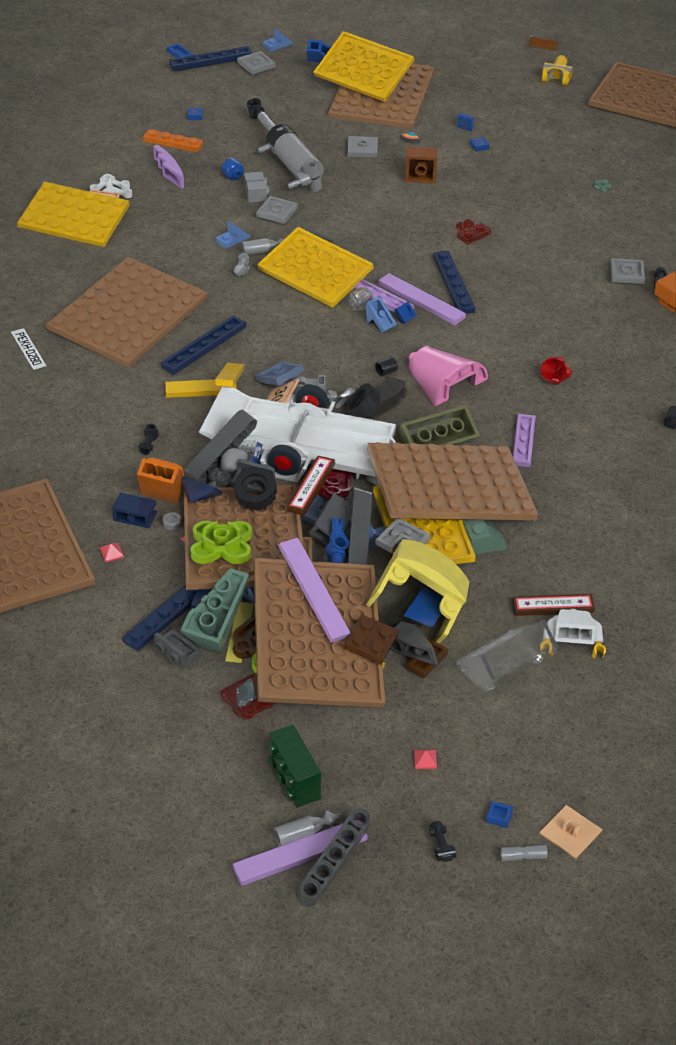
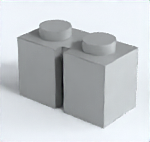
(256, 186)

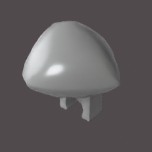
(230, 459)

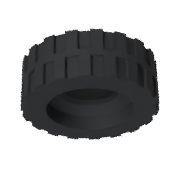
(363, 401)
(255, 475)

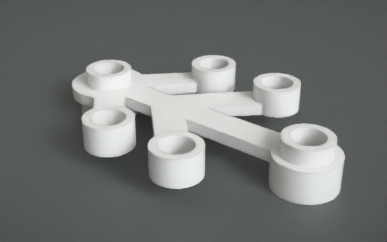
(108, 181)

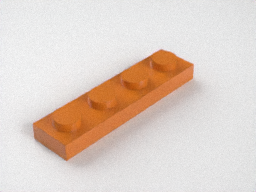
(172, 140)

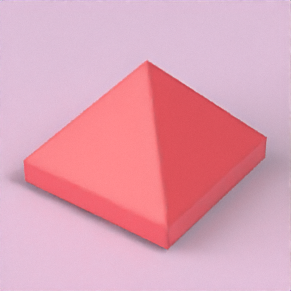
(111, 552)
(425, 759)

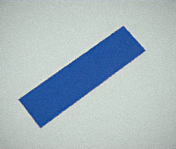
(425, 607)

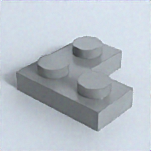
(400, 530)

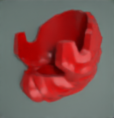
(555, 370)

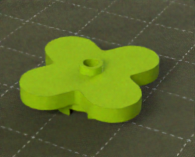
(221, 541)

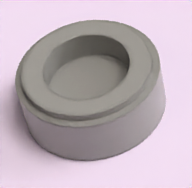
(172, 521)

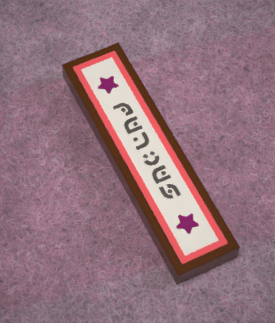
(311, 485)
(551, 604)

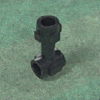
(659, 273)
(151, 433)
(443, 851)

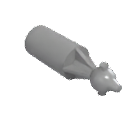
(259, 246)
(303, 827)

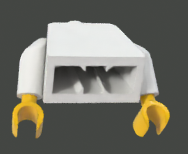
(577, 627)

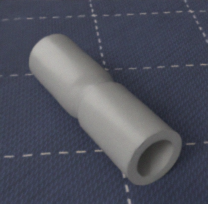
(521, 853)

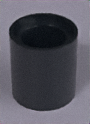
(386, 366)
(670, 418)

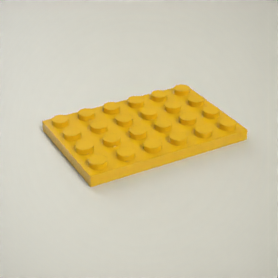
(364, 66)
(73, 214)
(315, 267)
(445, 534)

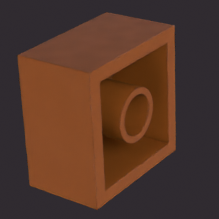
(421, 164)

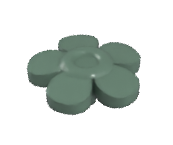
(603, 185)

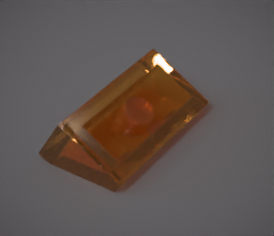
(542, 43)

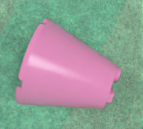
(440, 370)

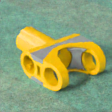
(557, 70)

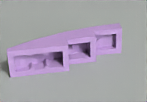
(169, 166)

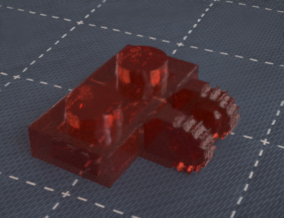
(470, 233)

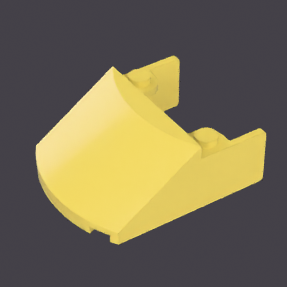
(434, 571)

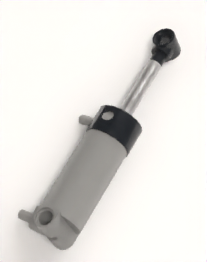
(289, 149)

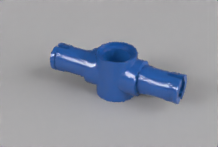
(338, 542)

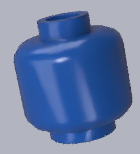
(232, 169)

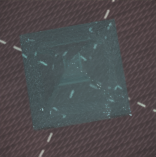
(246, 693)

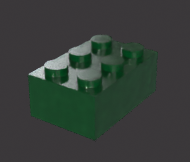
(294, 766)

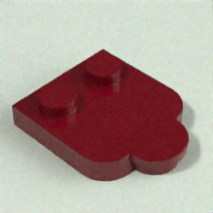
(336, 483)

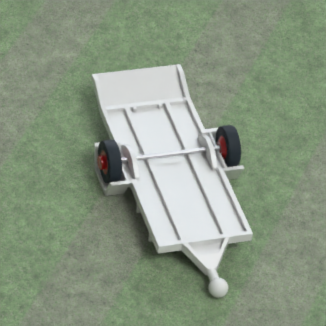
(301, 431)

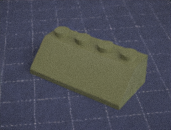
(441, 428)

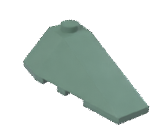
(484, 536)
(213, 617)

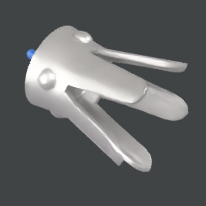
(346, 395)

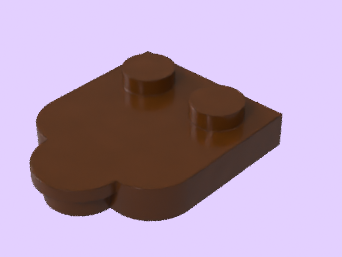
(245, 639)

